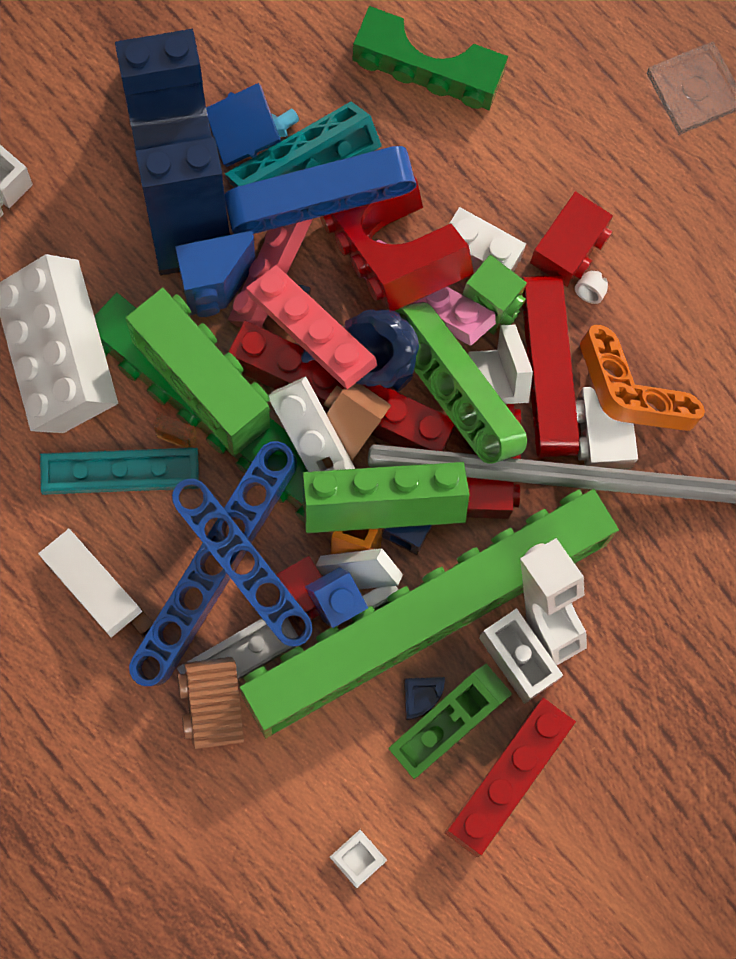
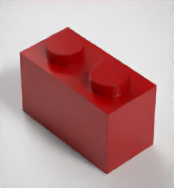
(572, 239)

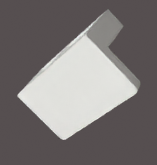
(506, 367)

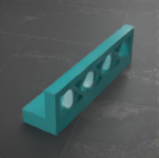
(333, 142)

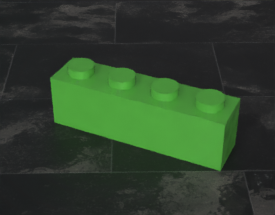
(385, 497)

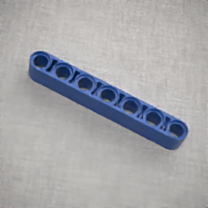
(196, 574)

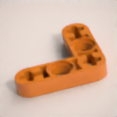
(624, 399)

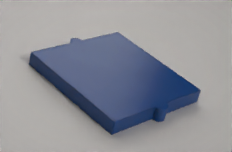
(242, 125)

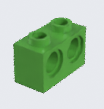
(497, 290)

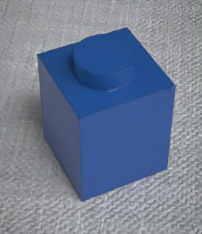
(336, 597)

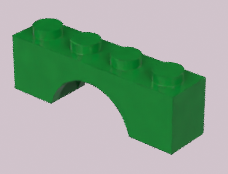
(467, 77)

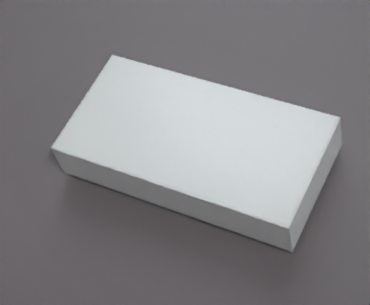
(366, 567)

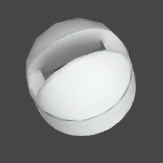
(592, 287)

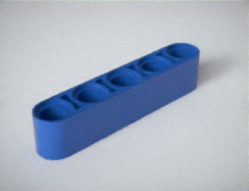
(320, 190)
(249, 582)

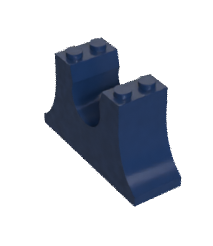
(173, 142)

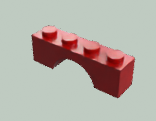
(510, 777)

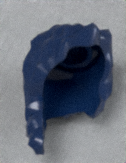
(389, 340)

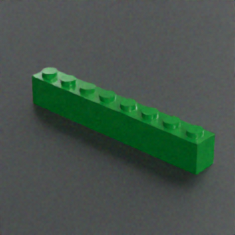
(118, 343)

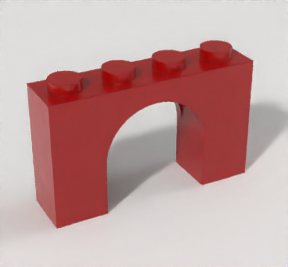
(399, 271)

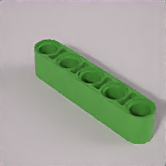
(463, 388)

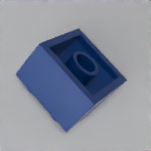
(214, 271)

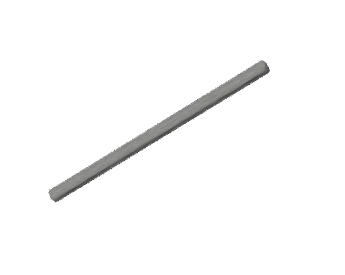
(563, 474)

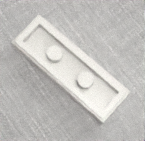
(90, 583)
(249, 647)

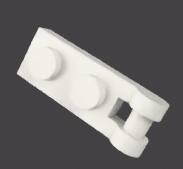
(309, 426)

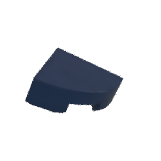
(422, 695)

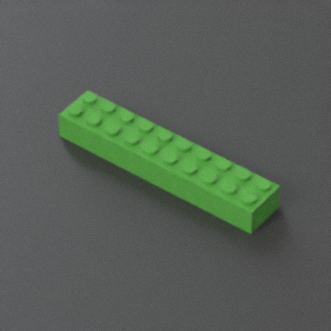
(419, 616)

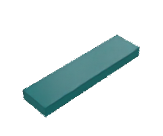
(117, 470)

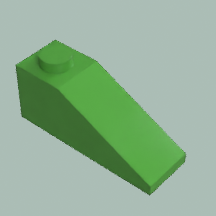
(450, 720)

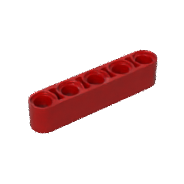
(551, 364)

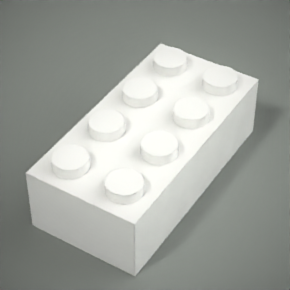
(55, 345)

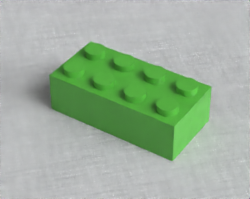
(199, 370)

